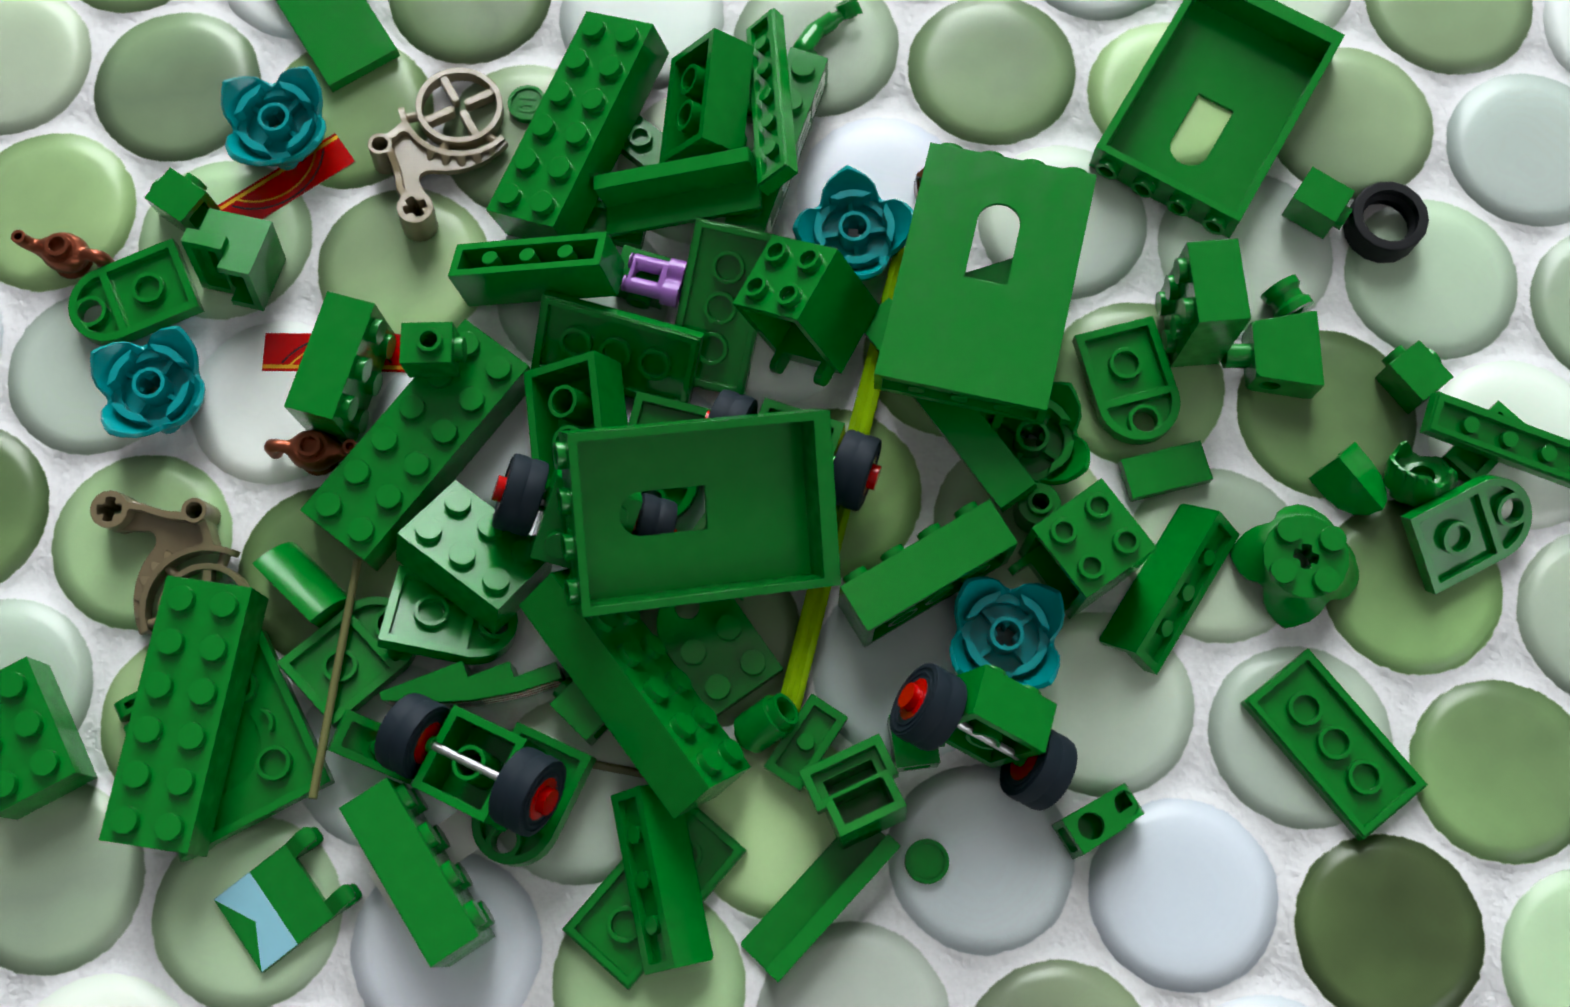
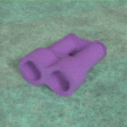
(670, 282)

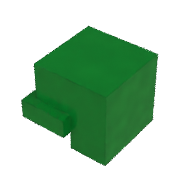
(236, 256)
(856, 791)

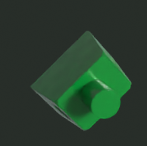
(1280, 356)

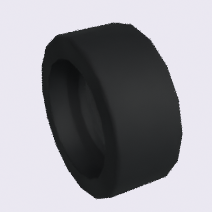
(1401, 199)

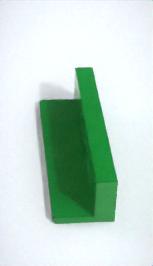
(679, 191)
(1170, 586)
(661, 882)
(815, 902)

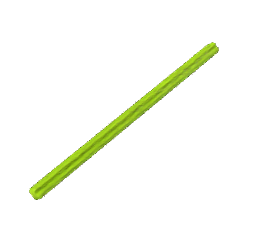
(817, 598)

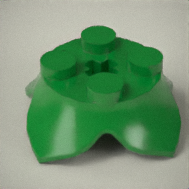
(1059, 450)
(1289, 591)

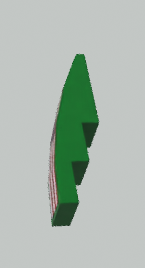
(461, 688)

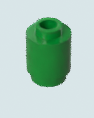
(1027, 515)
(765, 722)

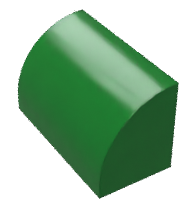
(302, 582)

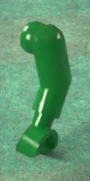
(826, 24)

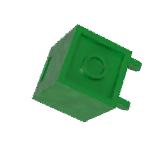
(806, 306)
(1085, 547)

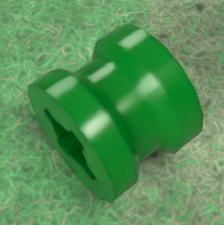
(1287, 297)

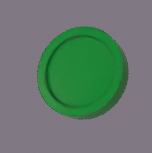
(524, 103)
(926, 861)

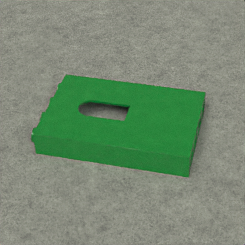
(1241, 56)
(973, 337)
(764, 510)

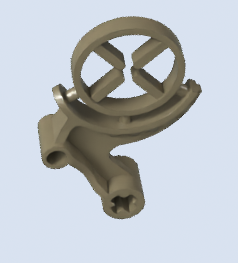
(413, 158)
(178, 539)

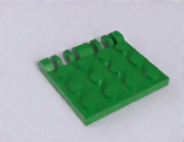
(270, 753)

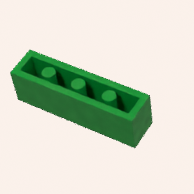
(525, 268)

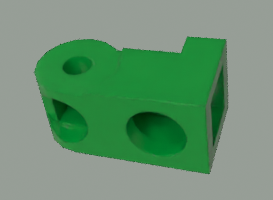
(1098, 821)

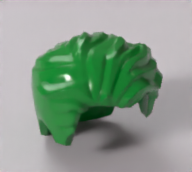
(1417, 478)

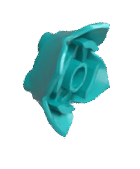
(257, 106)
(854, 203)
(127, 373)
(1029, 611)

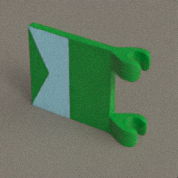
(280, 904)

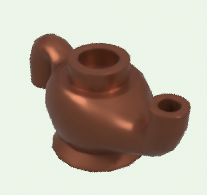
(63, 252)
(311, 450)

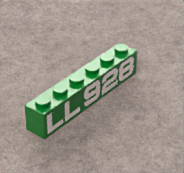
(807, 84)

